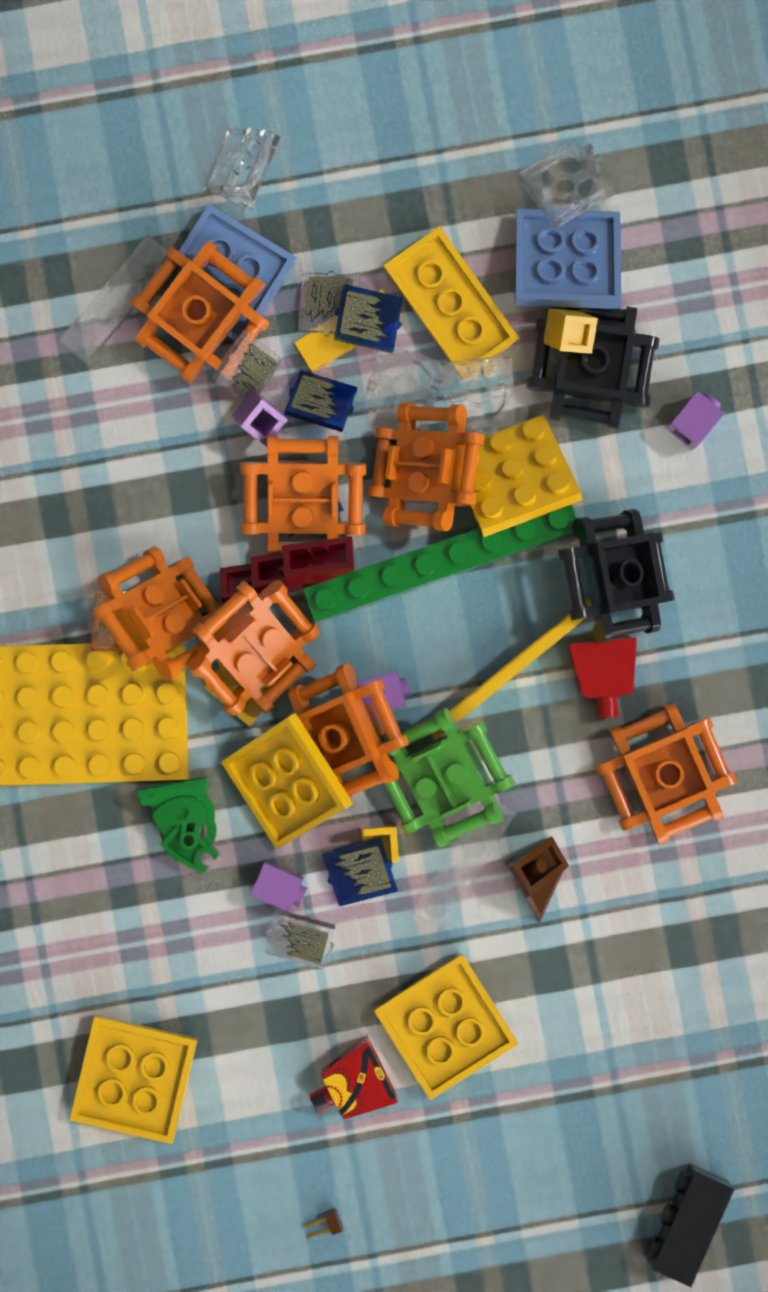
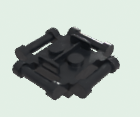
(597, 374)
(618, 575)

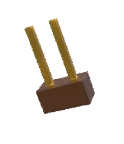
(333, 1221)

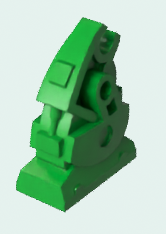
(179, 814)

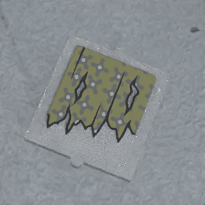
(247, 366)

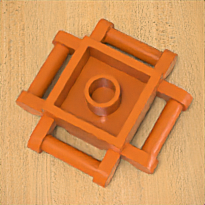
(196, 309)
(425, 466)
(302, 492)
(155, 614)
(253, 647)
(349, 729)
(666, 774)

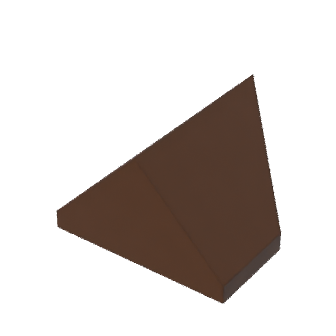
(538, 873)

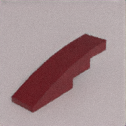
(296, 567)

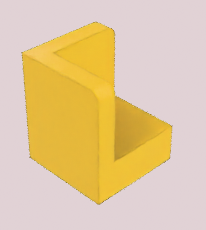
(570, 330)
(389, 837)

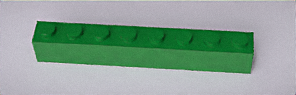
(433, 564)

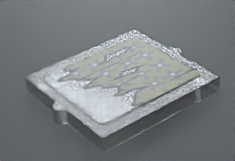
(320, 300)
(300, 938)

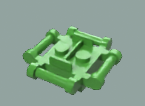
(448, 778)

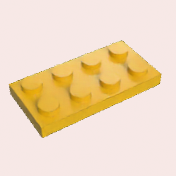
(450, 300)

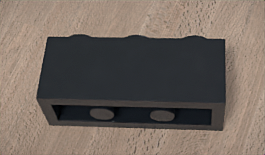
(689, 1224)

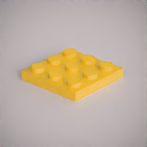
(521, 477)
(286, 781)
(446, 1026)
(133, 1079)

